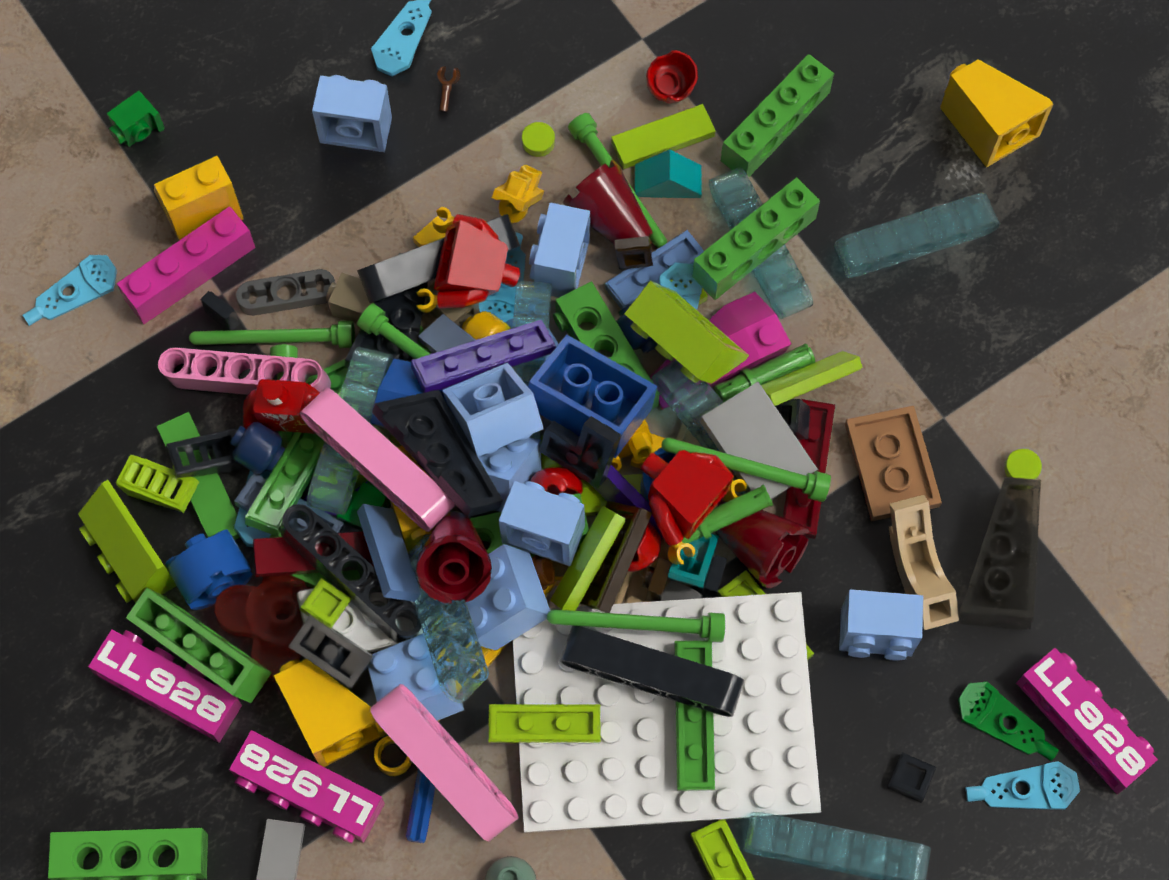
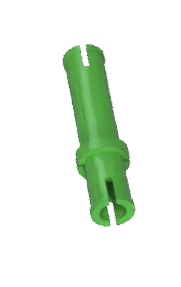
(770, 370)
(732, 512)

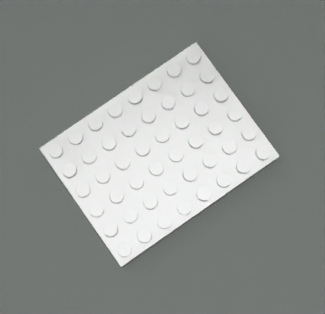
(630, 777)

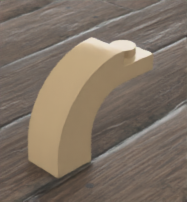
(919, 563)

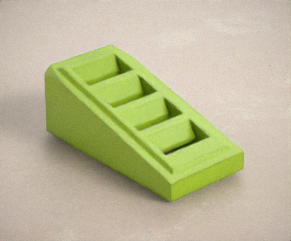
(137, 474)

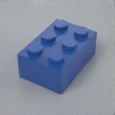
(584, 384)

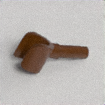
(446, 86)

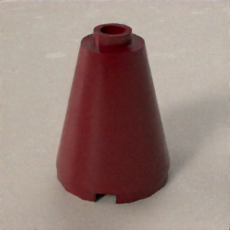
(611, 204)
(765, 544)
(454, 561)

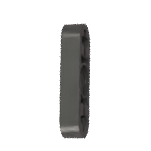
(260, 286)

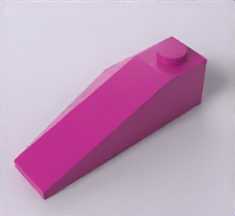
(752, 328)

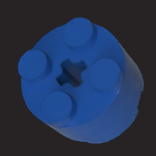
(208, 568)

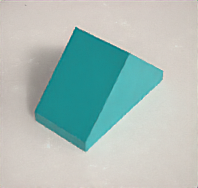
(668, 177)
(696, 567)

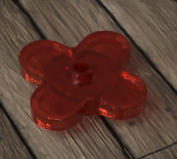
(252, 613)

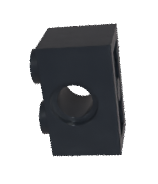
(331, 651)

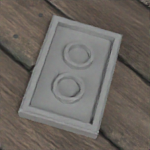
(756, 431)

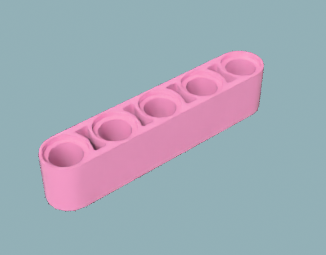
(230, 367)
(377, 459)
(444, 762)

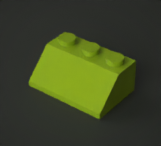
(684, 334)
(123, 545)

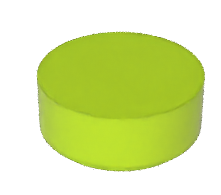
(538, 139)
(1023, 464)

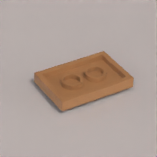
(891, 460)

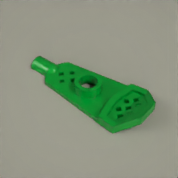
(991, 715)

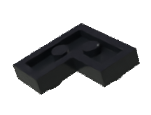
(583, 455)

